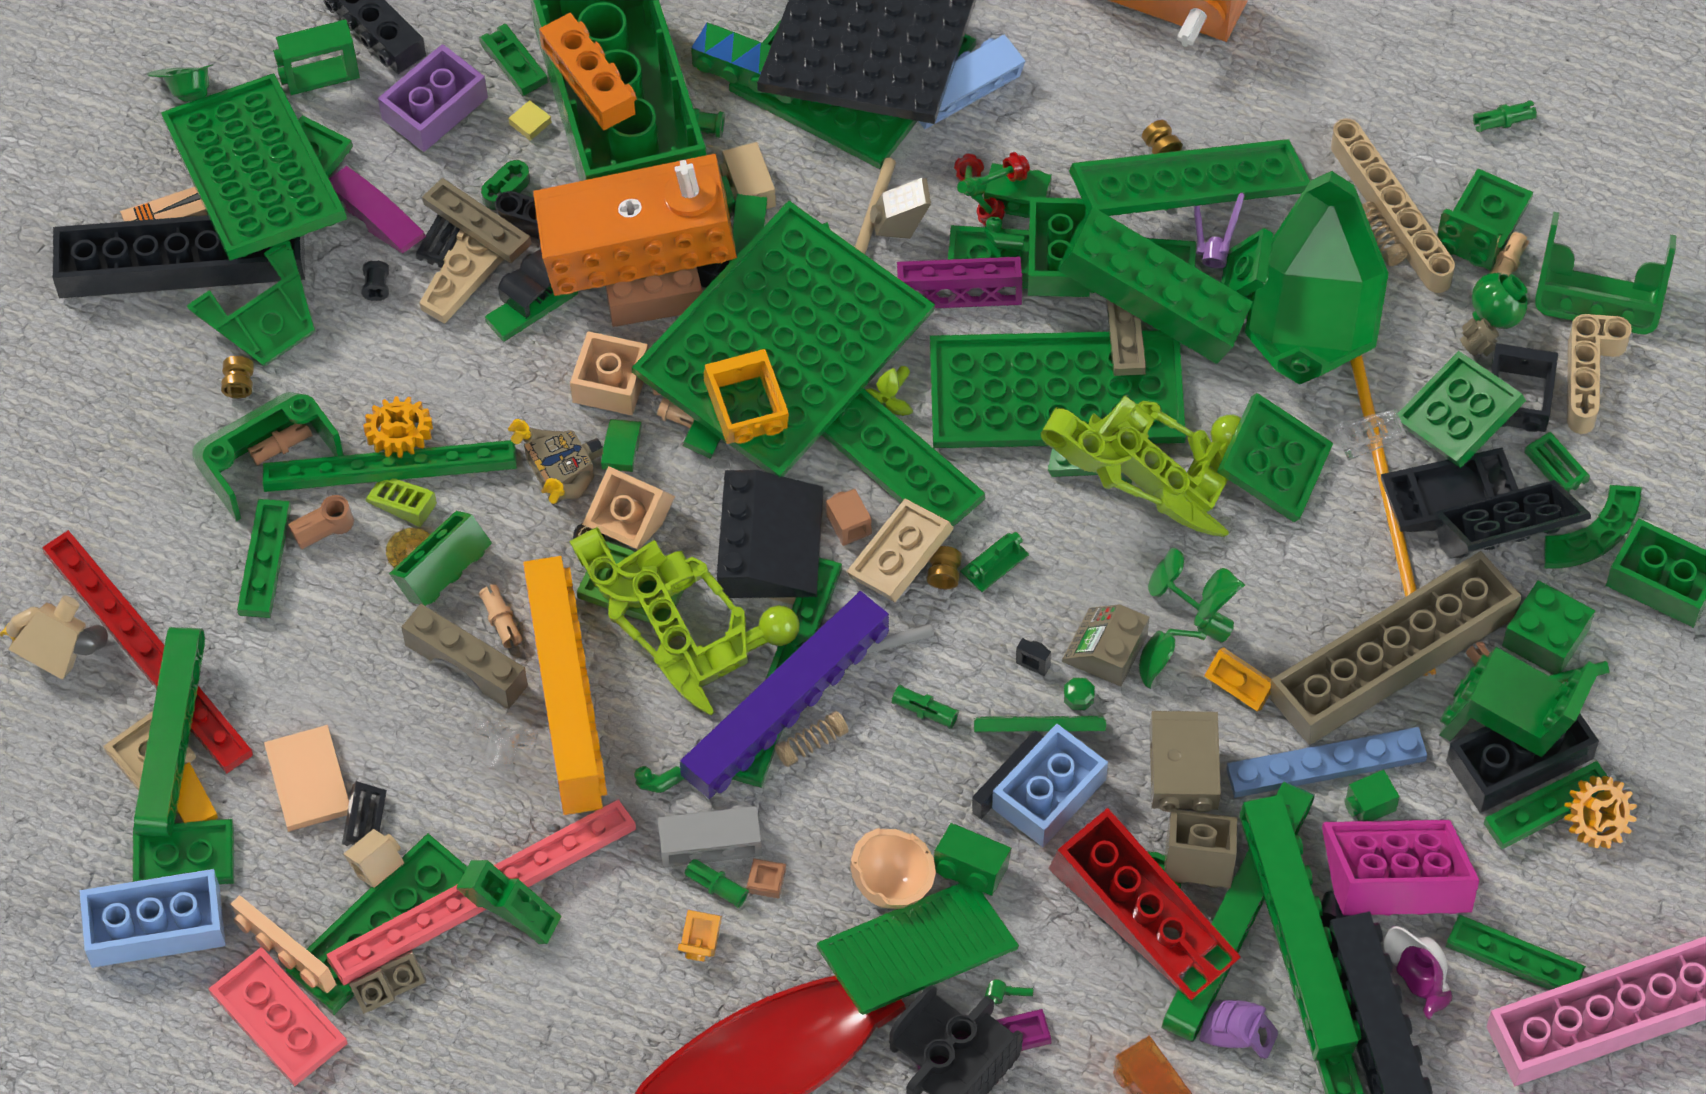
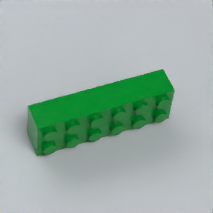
(1155, 285)

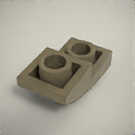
(387, 982)

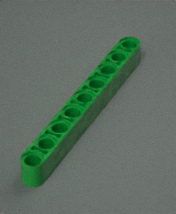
(1233, 923)

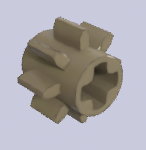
(1479, 337)

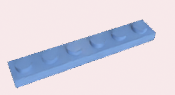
(1326, 762)

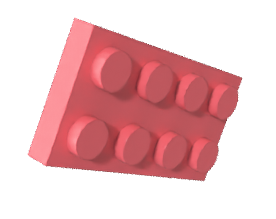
(278, 1016)

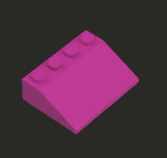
(1399, 867)

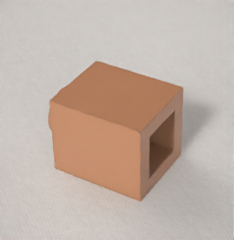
(848, 516)

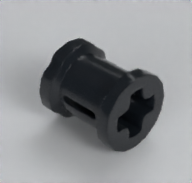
(375, 280)

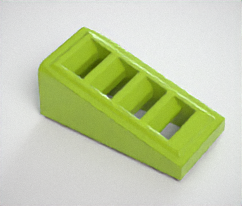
(417, 515)

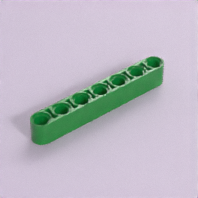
(169, 732)

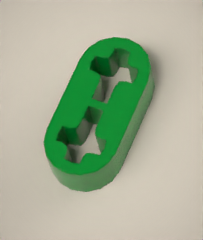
(502, 182)

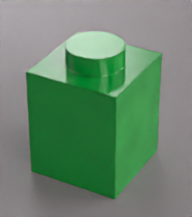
(1371, 797)

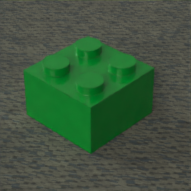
(1548, 628)

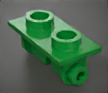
(995, 561)

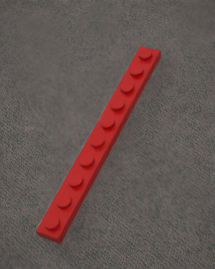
(141, 644)

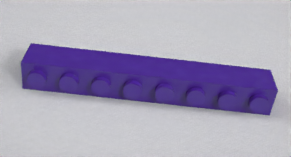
(785, 695)

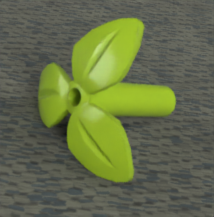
(888, 386)

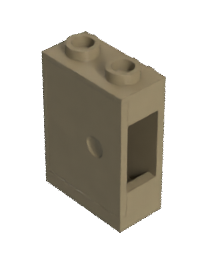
(1184, 760)

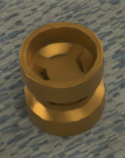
(1160, 138)
(237, 377)
(944, 568)

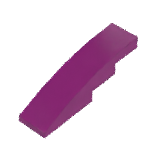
(376, 210)

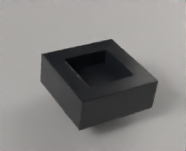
(1033, 656)

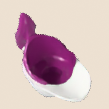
(1421, 966)

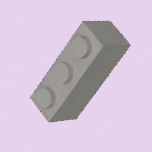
(710, 835)

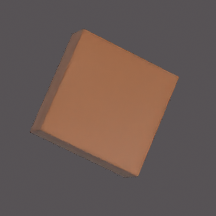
(766, 878)

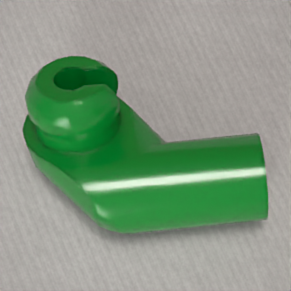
(1000, 238)
(657, 783)

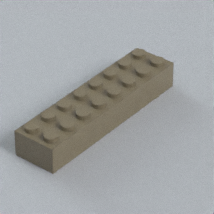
(1394, 647)

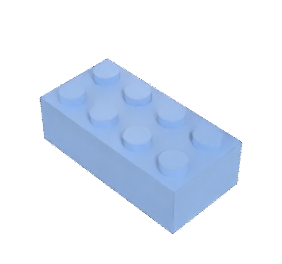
(152, 918)

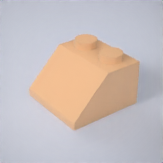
(628, 508)

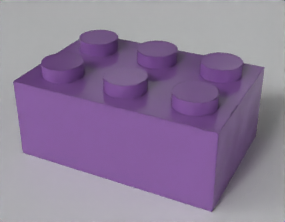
(433, 97)

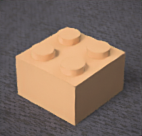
(605, 373)

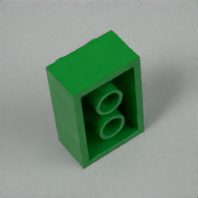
(1050, 232)
(1661, 572)

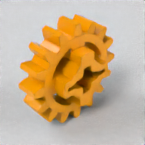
(398, 426)
(1613, 812)

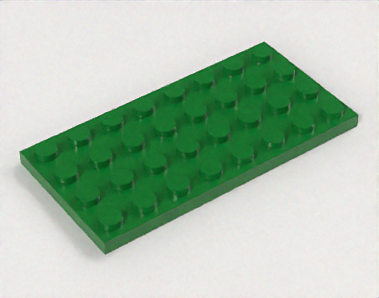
(253, 166)
(1007, 385)

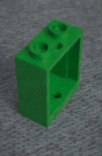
(313, 43)

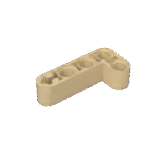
(1590, 347)

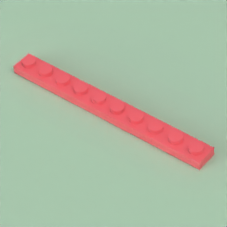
(453, 908)

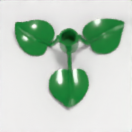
(1209, 622)

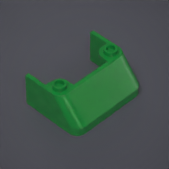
(1573, 293)
(222, 447)

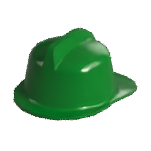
(185, 82)

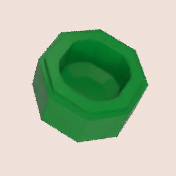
(1079, 693)

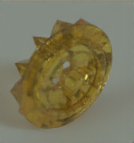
(397, 545)

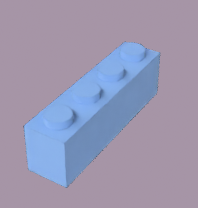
(980, 74)

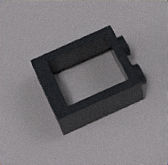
(1537, 364)

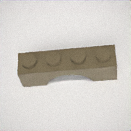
(441, 639)

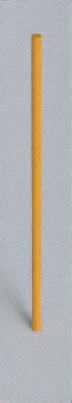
(1381, 468)

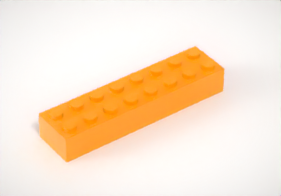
(565, 685)

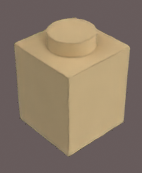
(374, 857)

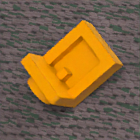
(700, 935)

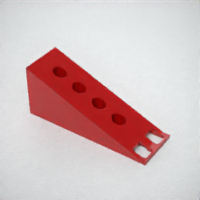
(1127, 862)

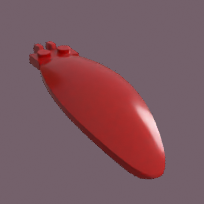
(773, 1045)

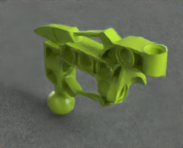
(1122, 445)
(690, 666)

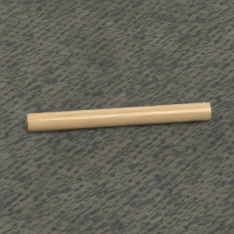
(881, 186)

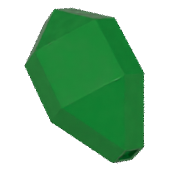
(1336, 306)

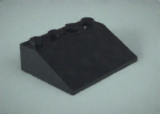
(1507, 518)
(769, 536)

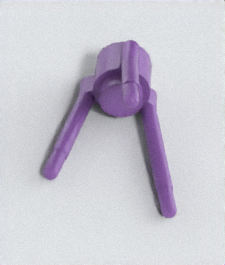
(1217, 248)

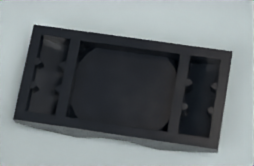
(1441, 485)

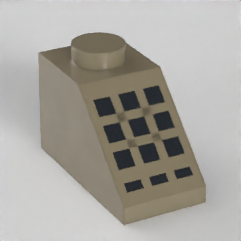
(901, 209)

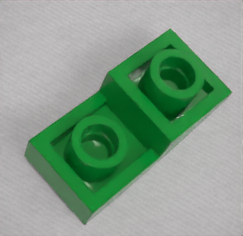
(621, 445)

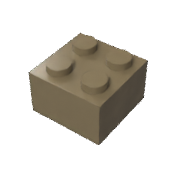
(1201, 848)

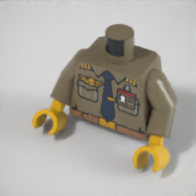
(557, 459)

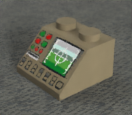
(1108, 642)

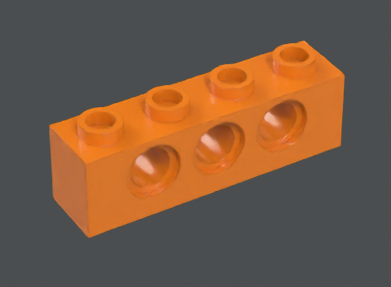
(588, 71)

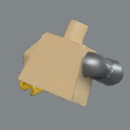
(53, 636)

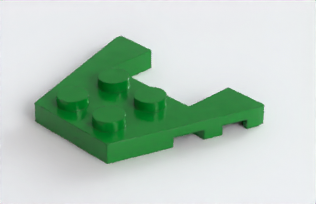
(270, 321)

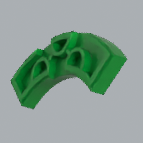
(1600, 536)

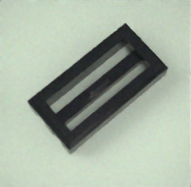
(434, 257)
(368, 790)

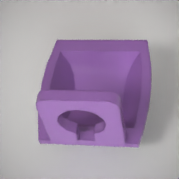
(1236, 1026)

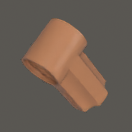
(320, 522)

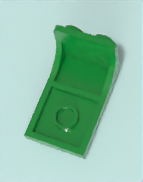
(1483, 219)

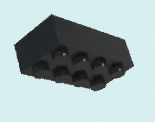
(1500, 769)

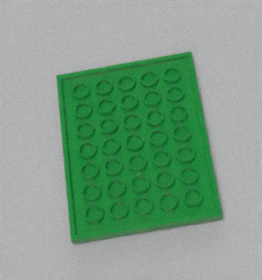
(817, 312)

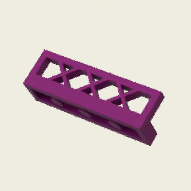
(961, 276)

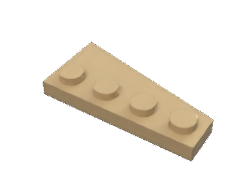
(459, 278)

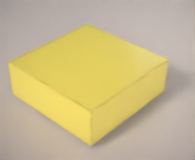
(530, 120)

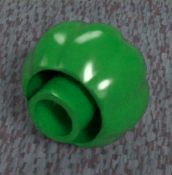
(1500, 300)

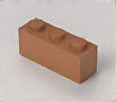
(652, 297)

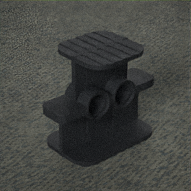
(972, 1063)

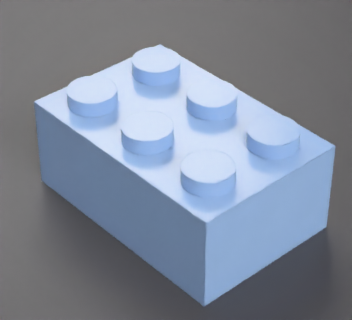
(1049, 785)

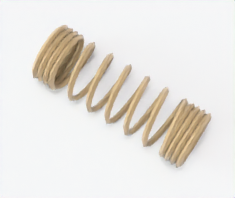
(1393, 249)
(835, 721)

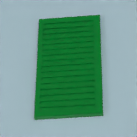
(916, 947)

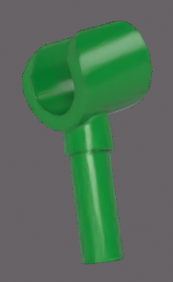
(998, 988)

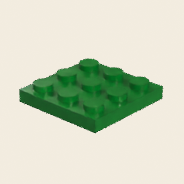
(1460, 409)
(1275, 457)

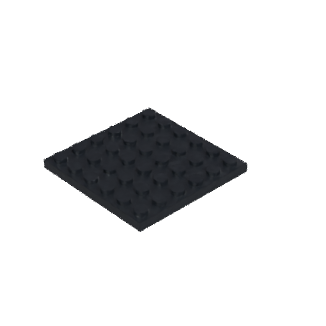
(868, 54)

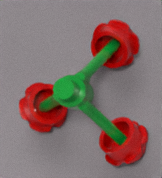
(973, 185)

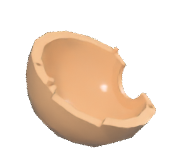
(892, 868)

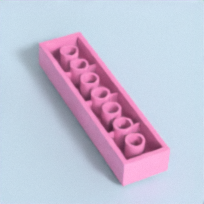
(1601, 1013)

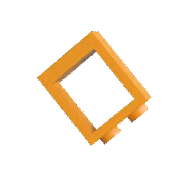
(740, 369)

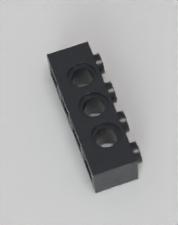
(382, 30)

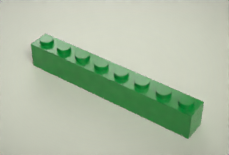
(1299, 928)

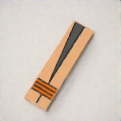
(180, 204)

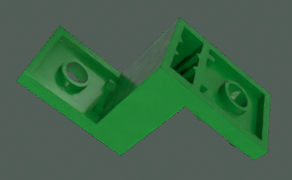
(1518, 701)

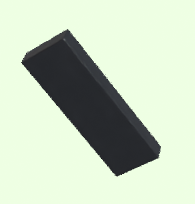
(983, 798)

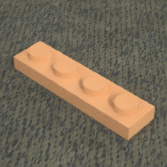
(289, 951)

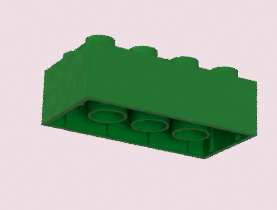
(641, 48)

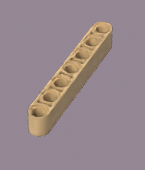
(1350, 147)

